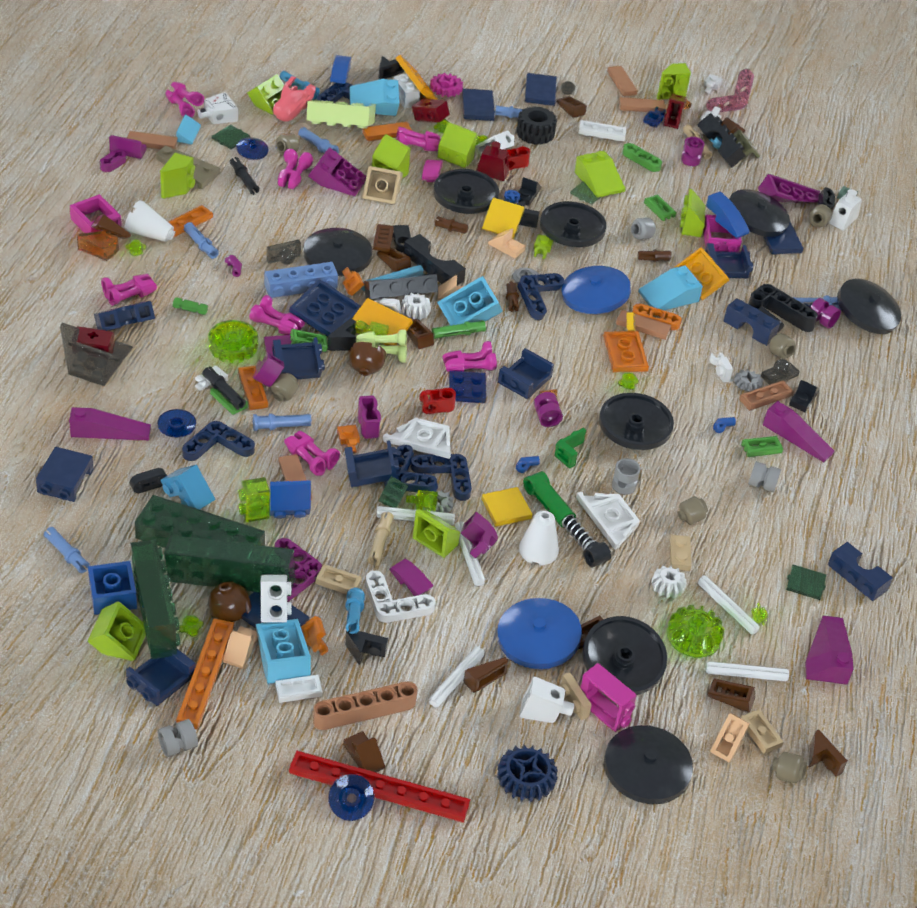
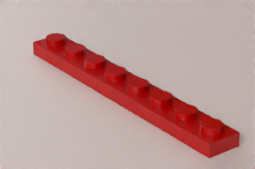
(384, 786)

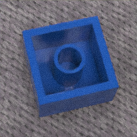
(112, 584)

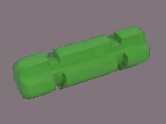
(190, 306)

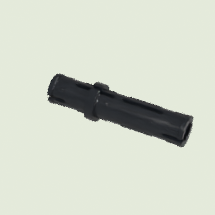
(242, 172)
(218, 382)

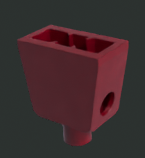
(675, 108)
(494, 162)

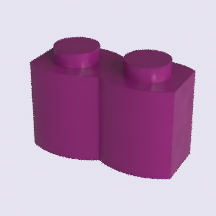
(369, 417)

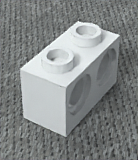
(408, 91)
(271, 598)

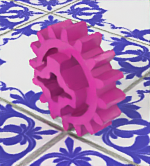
(446, 85)

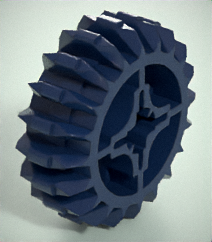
(527, 773)

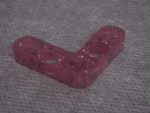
(735, 100)

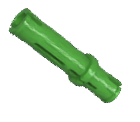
(460, 329)

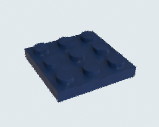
(324, 308)

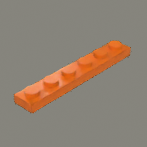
(205, 672)

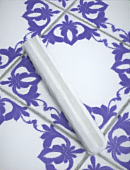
(409, 514)
(472, 563)
(728, 604)
(747, 671)
(456, 677)

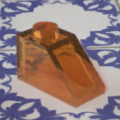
(99, 244)

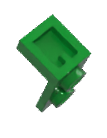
(565, 447)

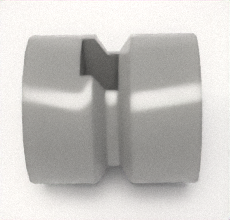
(626, 476)
(764, 476)
(176, 738)

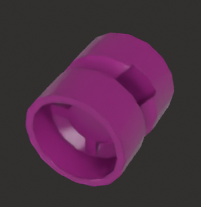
(692, 151)
(827, 314)
(548, 409)

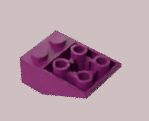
(337, 174)

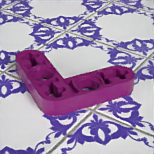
(301, 567)

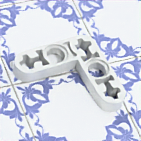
(388, 604)

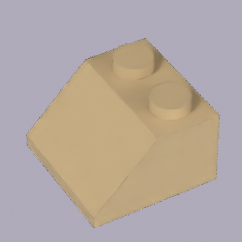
(382, 185)

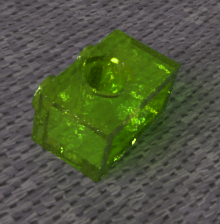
(254, 499)

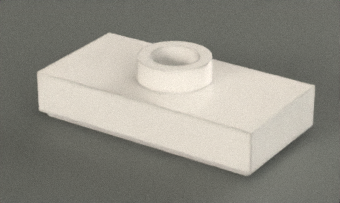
(298, 688)

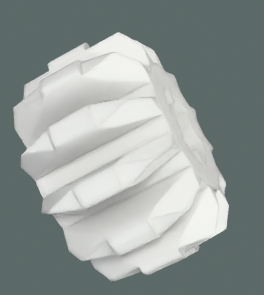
(415, 306)
(669, 582)

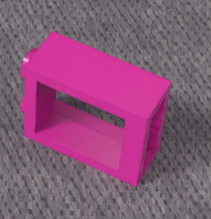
(90, 205)
(711, 225)
(600, 679)

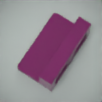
(132, 147)

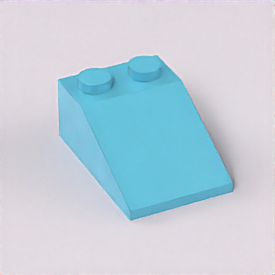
(379, 92)
(672, 289)
(470, 303)
(283, 650)

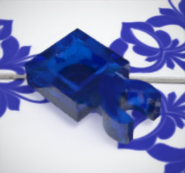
(654, 118)

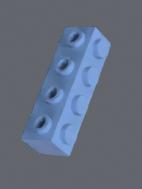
(299, 279)

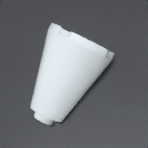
(148, 223)
(540, 540)

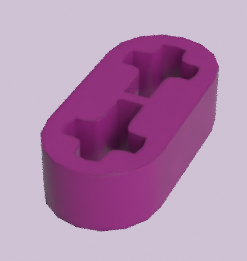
(113, 160)

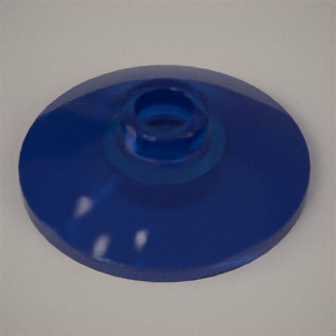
(252, 148)
(176, 423)
(346, 786)

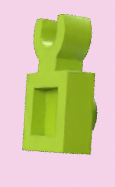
(542, 245)

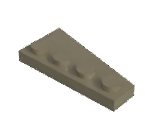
(204, 171)

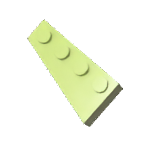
(341, 113)

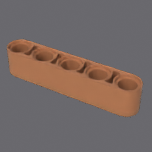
(365, 705)

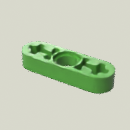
(635, 153)

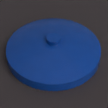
(596, 289)
(539, 633)

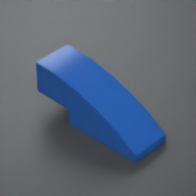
(340, 69)
(727, 214)

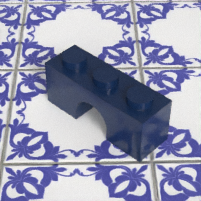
(124, 315)
(763, 326)
(869, 582)

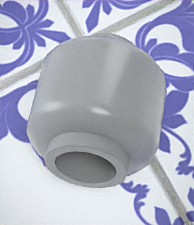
(643, 228)

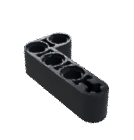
(784, 307)

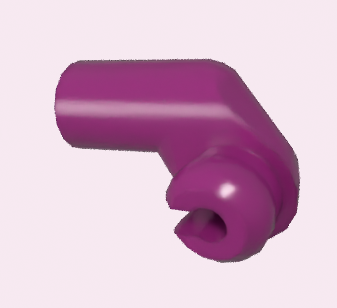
(237, 265)

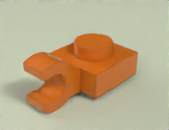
(352, 282)
(349, 436)
(313, 633)

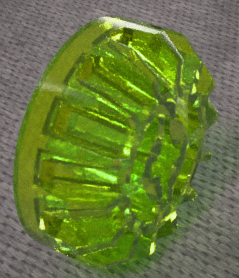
(229, 337)
(693, 639)

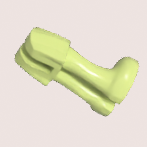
(400, 338)

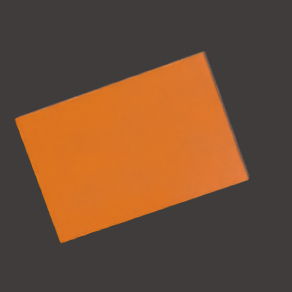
(626, 351)

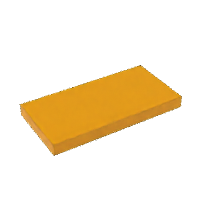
(416, 78)

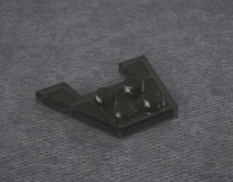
(90, 362)

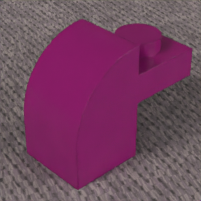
(268, 370)
(480, 533)

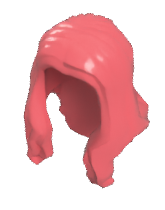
(292, 100)

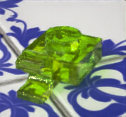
(379, 329)
(424, 500)

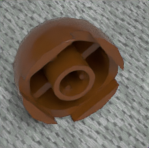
(366, 358)
(229, 601)

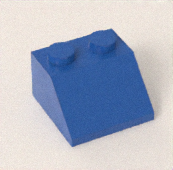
(290, 498)

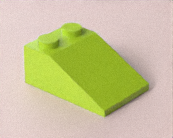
(599, 174)

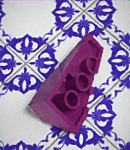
(787, 191)
(105, 425)
(796, 430)
(830, 653)

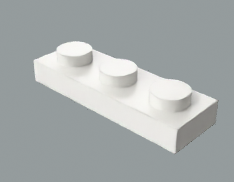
(602, 130)

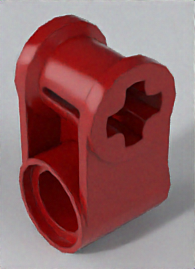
(518, 157)
(439, 401)

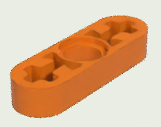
(671, 318)

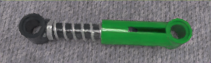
(539, 486)

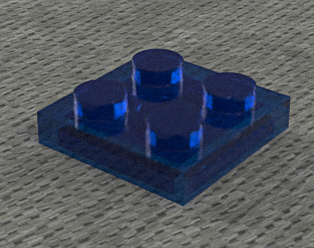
(468, 386)

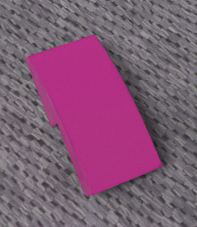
(431, 170)

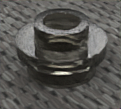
(568, 88)

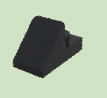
(389, 68)
(528, 190)
(529, 217)
(343, 337)
(804, 396)
(365, 643)

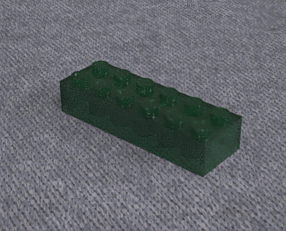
(166, 518)
(216, 561)
(155, 599)

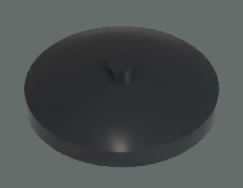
(465, 191)
(761, 212)
(573, 224)
(338, 246)
(869, 306)
(636, 421)
(628, 651)
(648, 764)

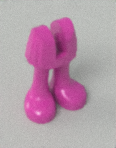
(179, 93)
(428, 141)
(288, 174)
(138, 285)
(267, 314)
(480, 360)
(302, 443)

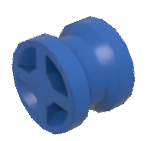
(512, 196)

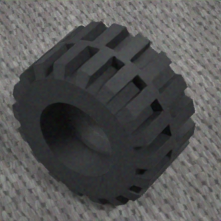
(536, 125)

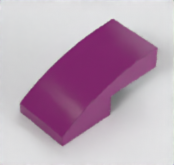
(412, 576)

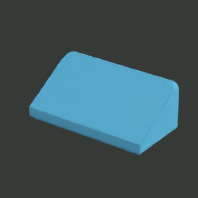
(188, 130)

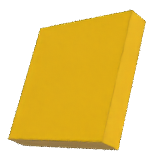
(502, 217)
(506, 506)

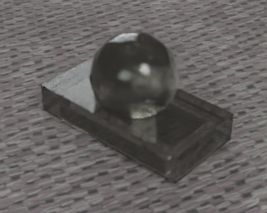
(284, 252)
(780, 371)

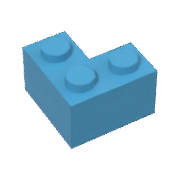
(189, 486)

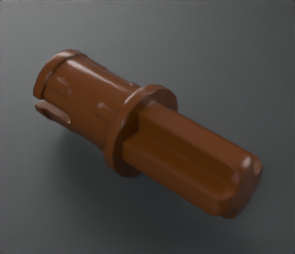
(451, 225)
(654, 255)
(512, 296)

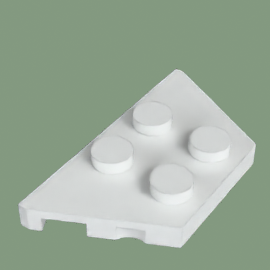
(423, 437)
(610, 515)

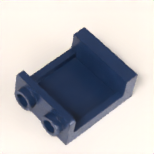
(732, 263)
(300, 359)
(526, 374)
(371, 466)
(63, 473)
(161, 676)

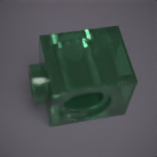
(393, 492)

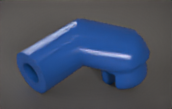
(721, 423)
(525, 462)

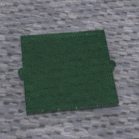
(229, 136)
(584, 193)
(806, 582)

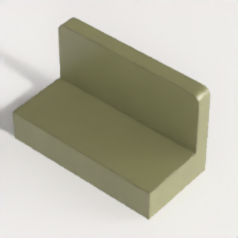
(746, 143)

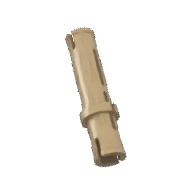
(690, 132)
(382, 532)

